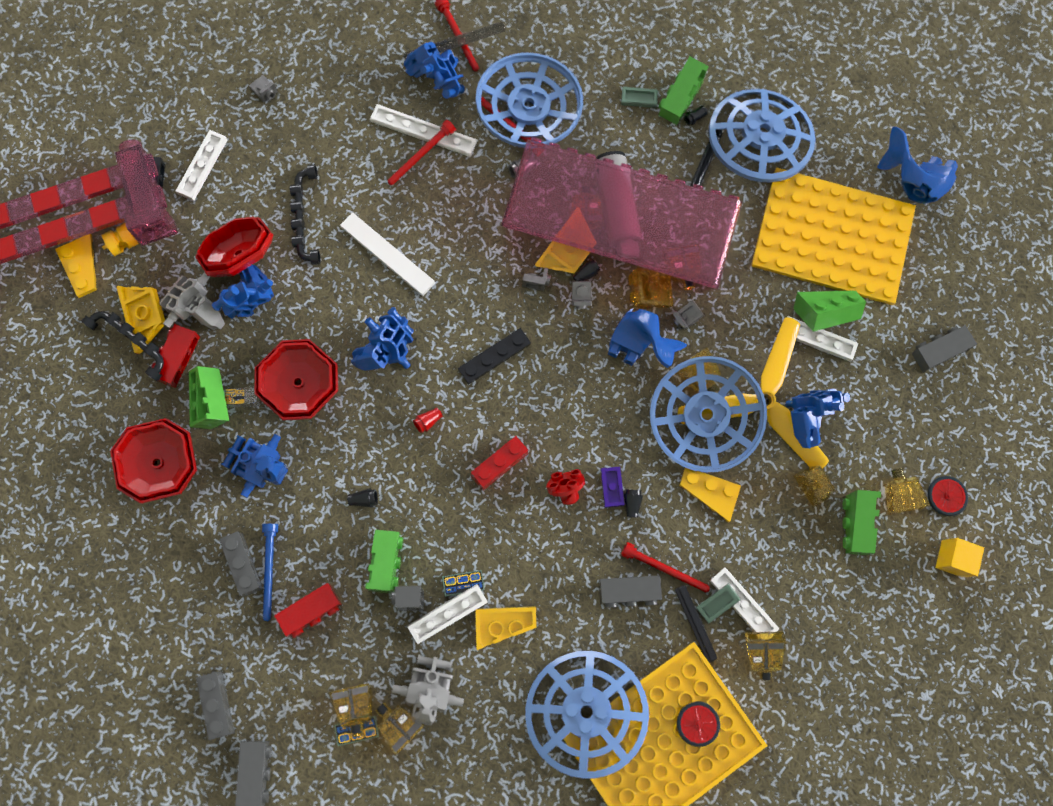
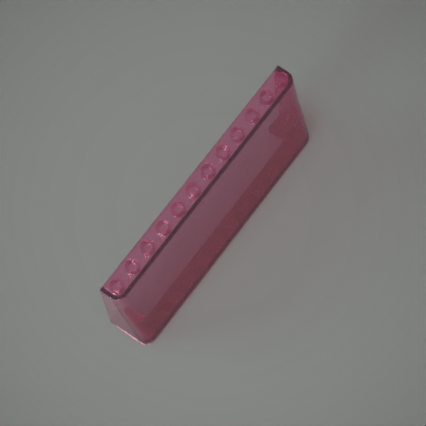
(622, 213)

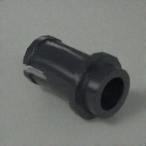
(691, 117)

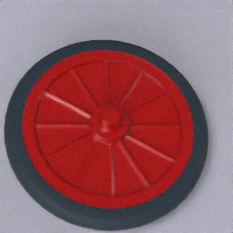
(947, 496)
(698, 724)

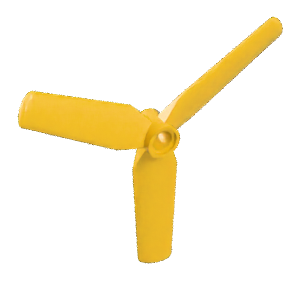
(771, 381)

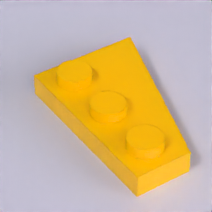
(79, 264)
(712, 491)
(502, 623)

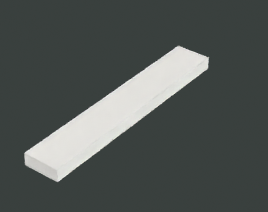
(421, 130)
(387, 254)

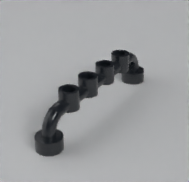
(298, 208)
(138, 339)

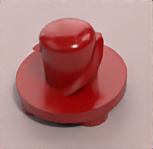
(566, 485)

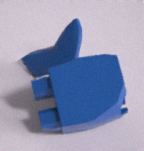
(922, 182)
(636, 333)

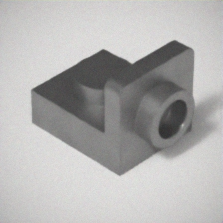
(263, 88)
(535, 282)
(581, 294)

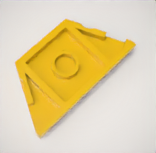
(562, 258)
(142, 311)

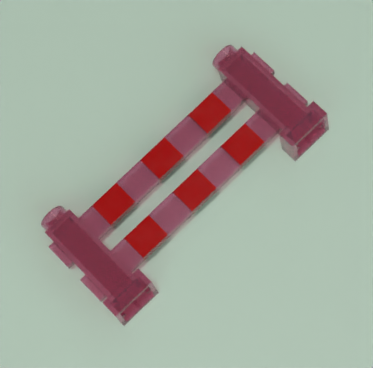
(140, 209)

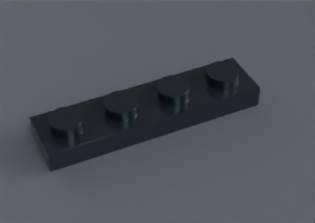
(494, 356)

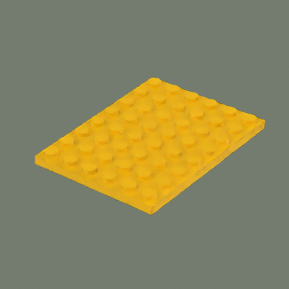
(834, 236)
(666, 766)

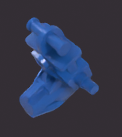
(436, 66)
(246, 295)
(386, 343)
(809, 412)
(256, 463)

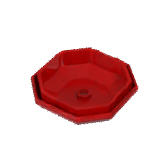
(234, 247)
(292, 362)
(136, 455)

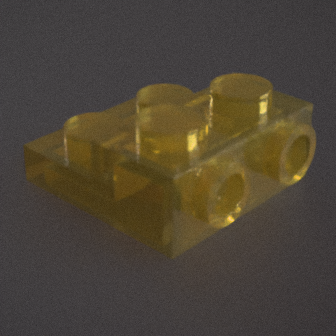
(650, 289)

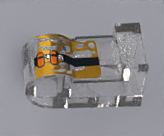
(241, 397)

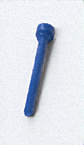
(269, 532)

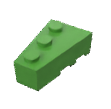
(683, 91)
(828, 308)
(206, 398)
(860, 523)
(384, 561)

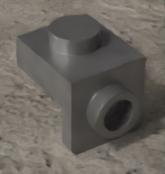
(688, 315)

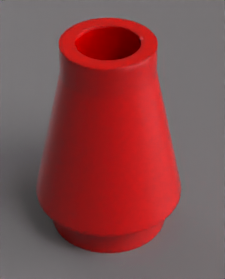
(426, 420)

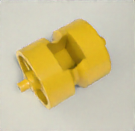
(118, 240)

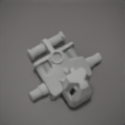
(188, 299)
(428, 690)

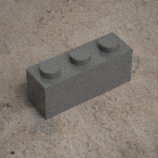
(943, 347)
(241, 564)
(630, 591)
(408, 598)
(215, 705)
(253, 773)

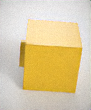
(959, 557)

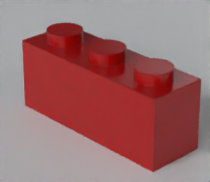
(176, 353)
(499, 463)
(308, 611)

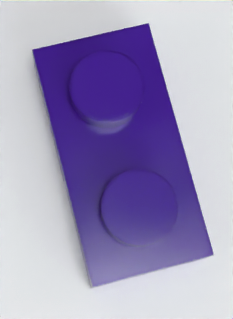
(612, 487)

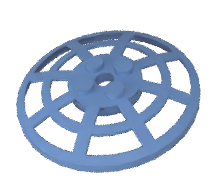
(529, 93)
(761, 140)
(720, 414)
(587, 727)

